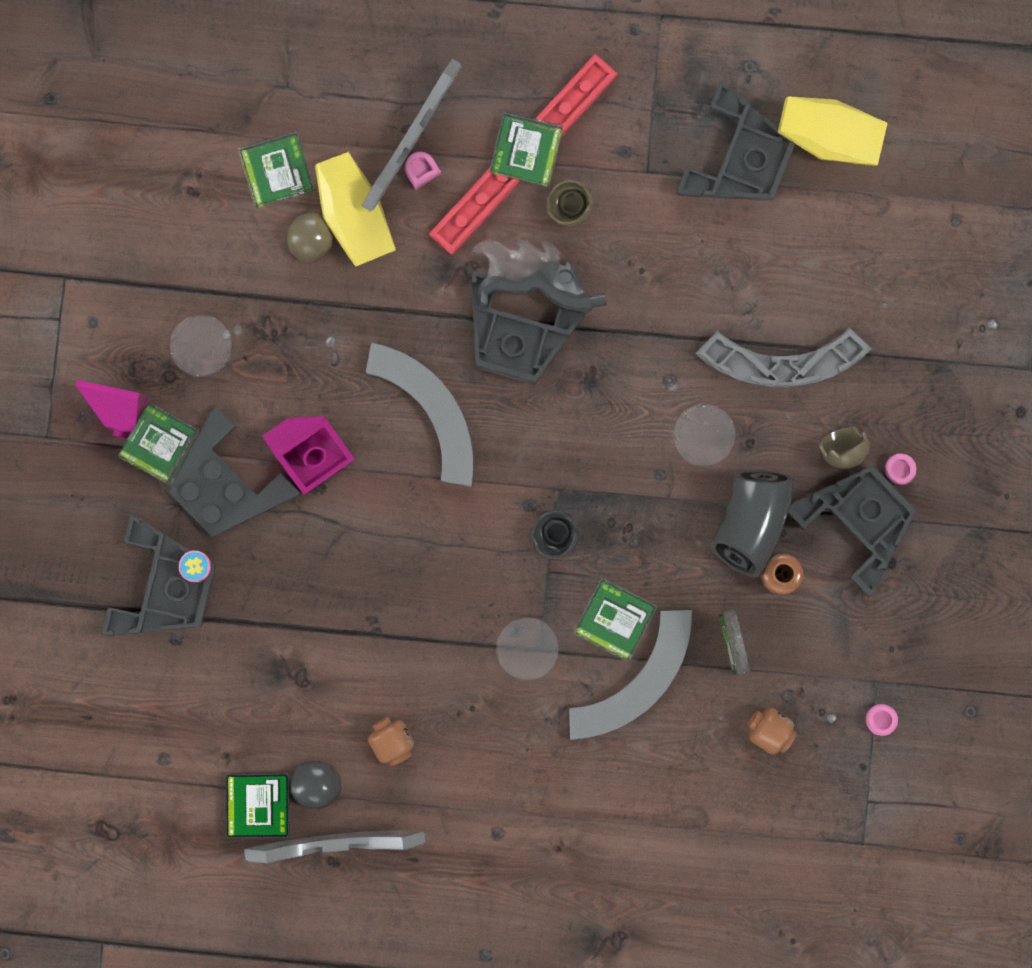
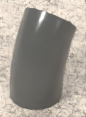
(753, 520)

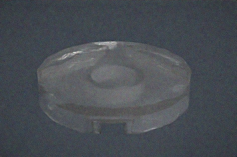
(201, 346)
(704, 435)
(527, 649)

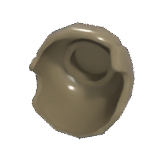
(570, 203)
(309, 237)
(845, 448)

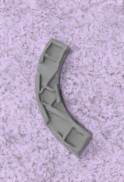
(412, 135)
(783, 370)
(436, 402)
(645, 688)
(334, 842)

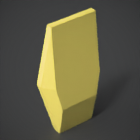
(833, 130)
(342, 192)

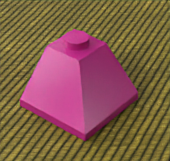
(115, 407)
(308, 450)

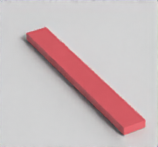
(492, 188)

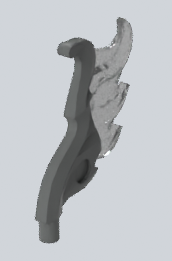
(532, 270)

